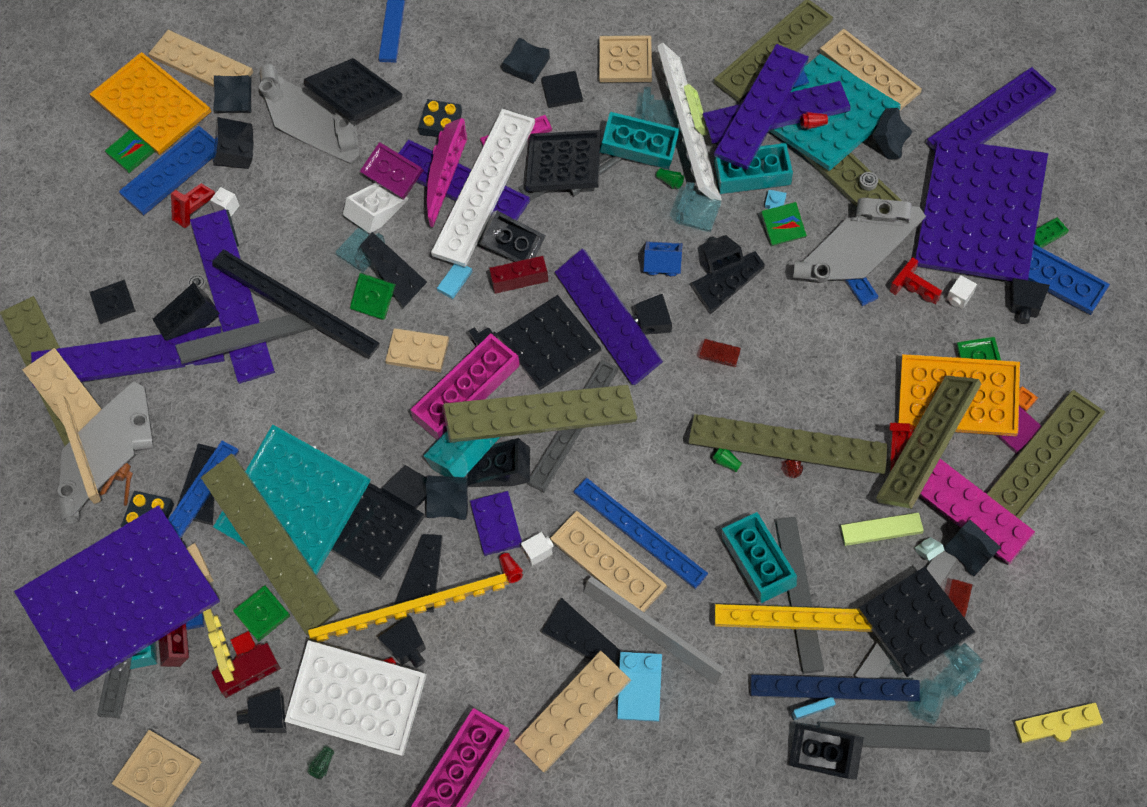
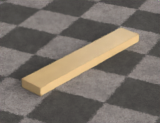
(78, 449)

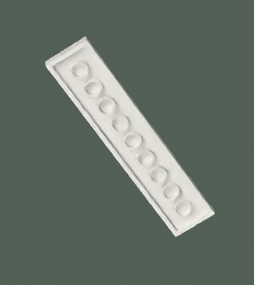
(693, 140)
(483, 188)

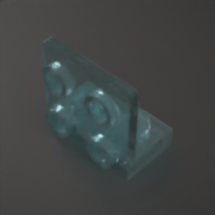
(658, 110)
(696, 209)
(351, 251)
(965, 661)

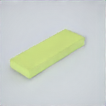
(696, 109)

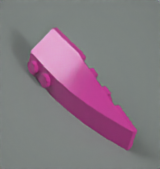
(443, 165)

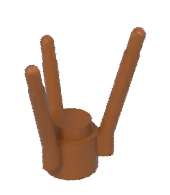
(120, 475)

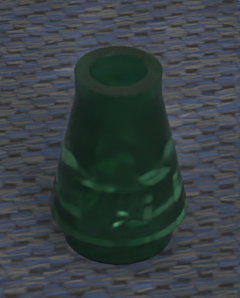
(320, 764)

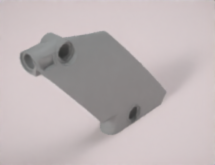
(308, 117)
(861, 241)
(107, 445)

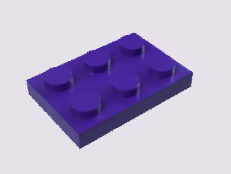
(496, 523)

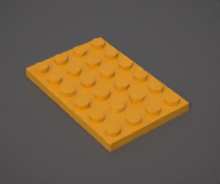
(150, 103)
(993, 407)

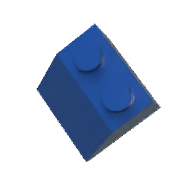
(663, 258)

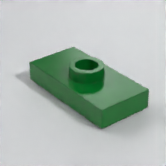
(1050, 232)

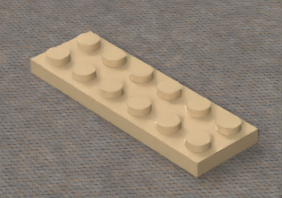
(195, 59)
(870, 67)
(55, 378)
(608, 562)
(572, 711)

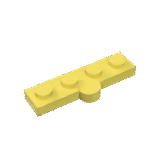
(221, 650)
(1058, 723)

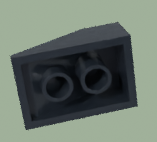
(233, 143)
(510, 238)
(186, 313)
(502, 465)
(826, 751)

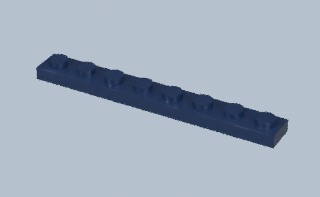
(835, 687)

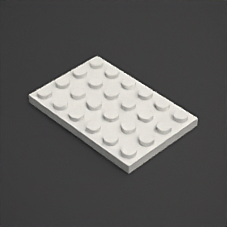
(355, 697)

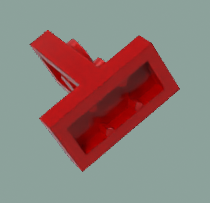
(186, 204)
(915, 283)
(900, 436)

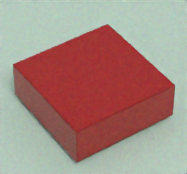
(243, 643)

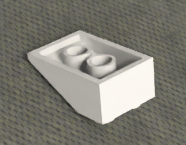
(372, 207)

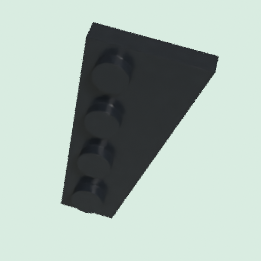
(392, 269)
(718, 288)
(199, 460)
(423, 571)
(577, 634)

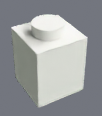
(223, 200)
(961, 292)
(537, 548)

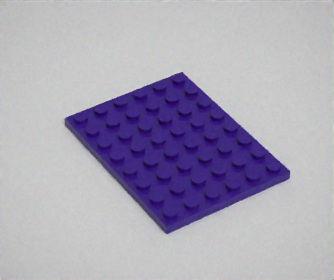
(982, 210)
(116, 597)

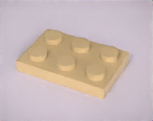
(417, 350)

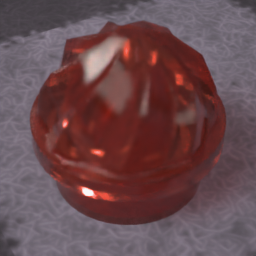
(793, 468)

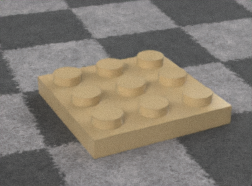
(625, 59)
(156, 772)

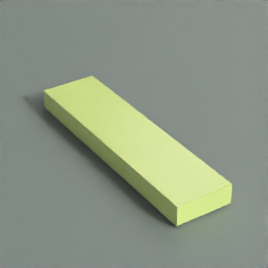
(881, 529)

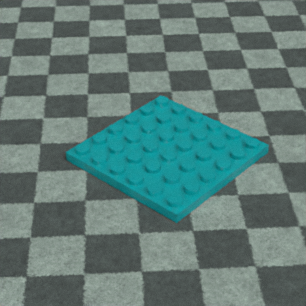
(844, 131)
(305, 491)

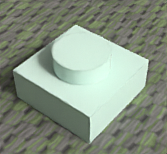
(929, 548)

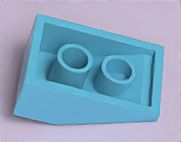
(642, 695)

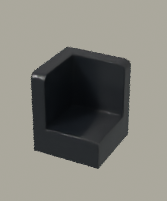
(476, 338)

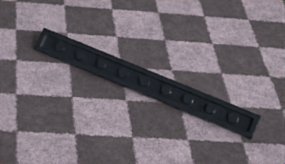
(296, 304)

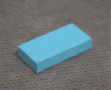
(454, 280)
(813, 708)

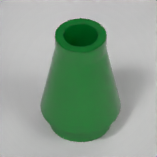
(671, 178)
(726, 459)

